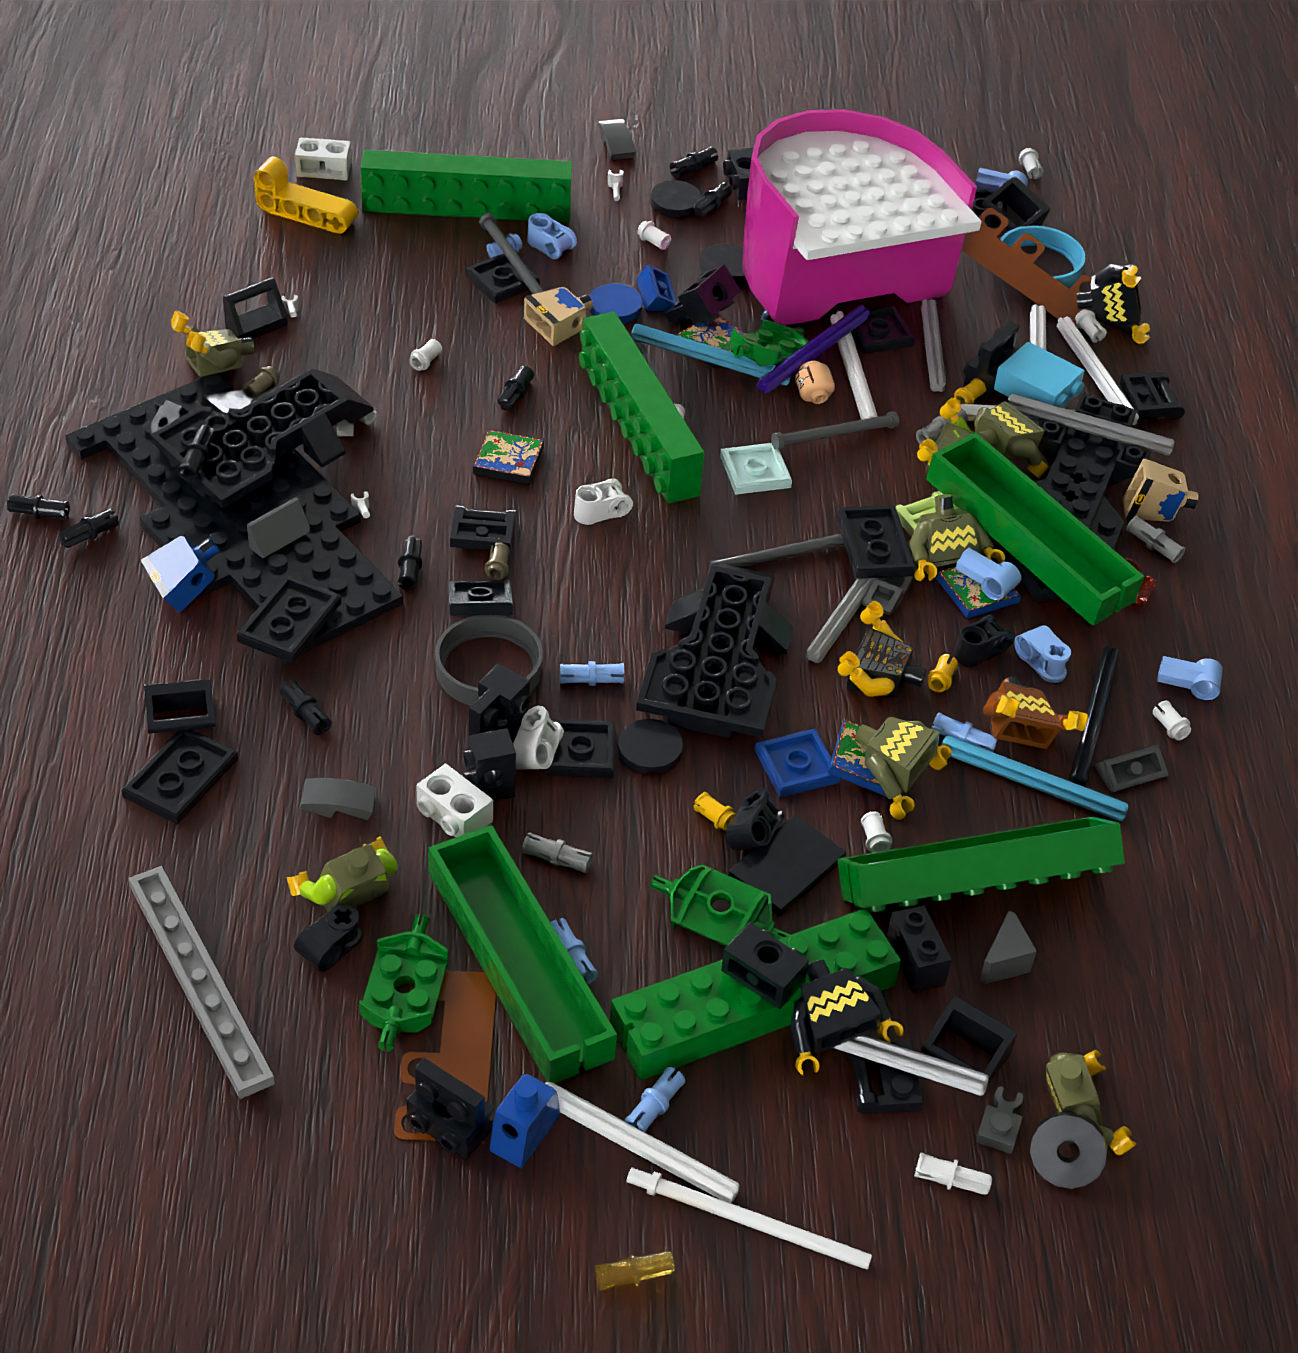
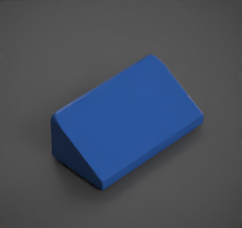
(655, 289)

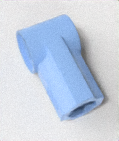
(992, 180)
(994, 578)
(1201, 677)

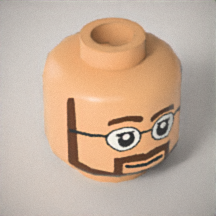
(814, 382)

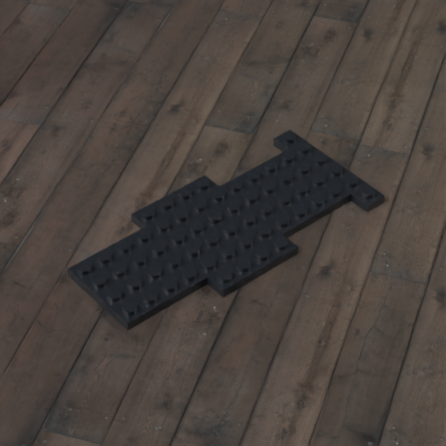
(319, 557)

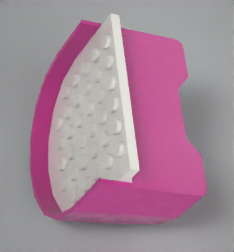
(851, 213)

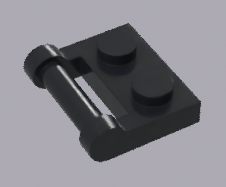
(1143, 396)
(481, 528)
(898, 1088)

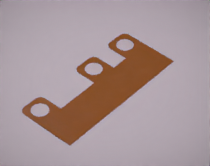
(1018, 268)
(464, 1038)

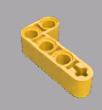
(300, 203)

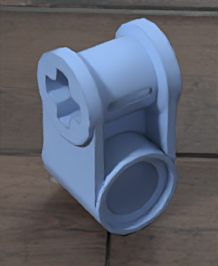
(549, 235)
(1044, 653)

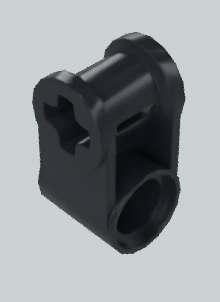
(981, 641)
(754, 822)
(330, 940)

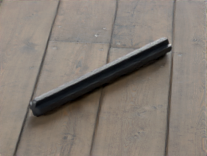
(1095, 712)

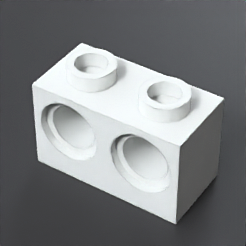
(323, 158)
(454, 802)

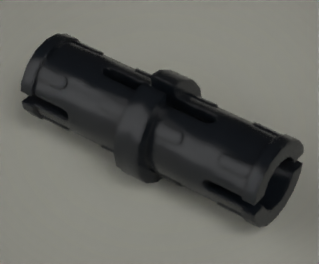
(693, 162)
(305, 707)

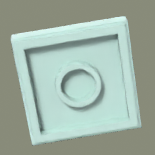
(755, 468)

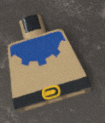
(556, 313)
(1157, 493)

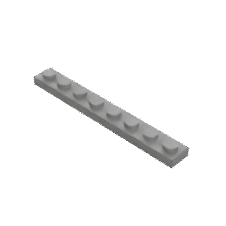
(201, 983)

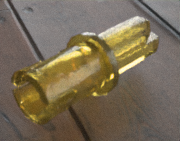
(633, 1269)

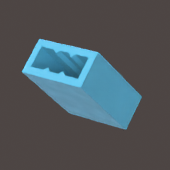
(1039, 376)

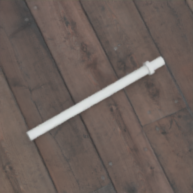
(655, 1184)

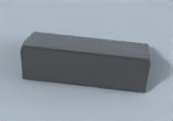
(277, 528)
(1132, 768)

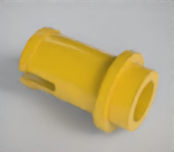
(971, 392)
(940, 677)
(714, 811)

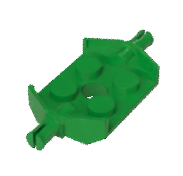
(768, 344)
(696, 892)
(401, 960)

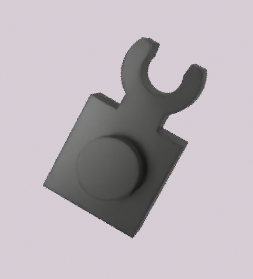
(1000, 1123)

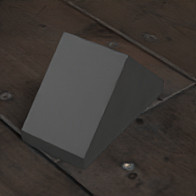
(1010, 953)

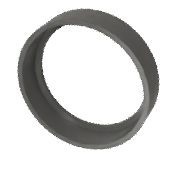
(484, 626)

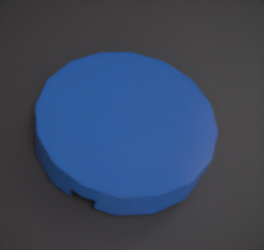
(617, 298)

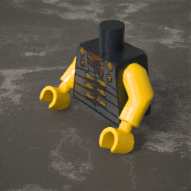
(881, 660)

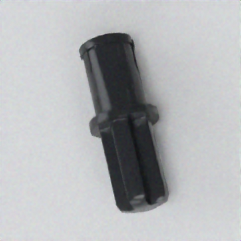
(712, 199)
(515, 387)
(197, 452)
(38, 506)
(88, 528)
(410, 563)

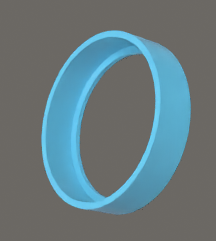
(1054, 240)

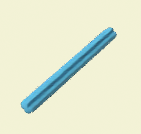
(699, 351)
(1036, 779)

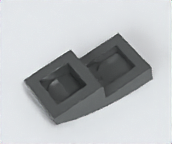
(617, 139)
(888, 592)
(331, 795)

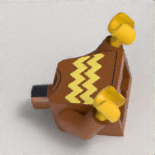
(1026, 717)

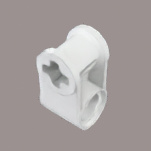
(599, 500)
(537, 742)

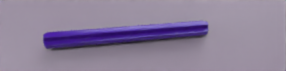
(813, 349)

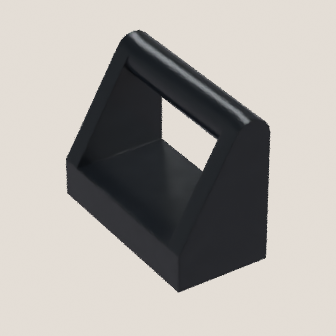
(1021, 201)
(257, 321)
(177, 697)
(975, 1028)

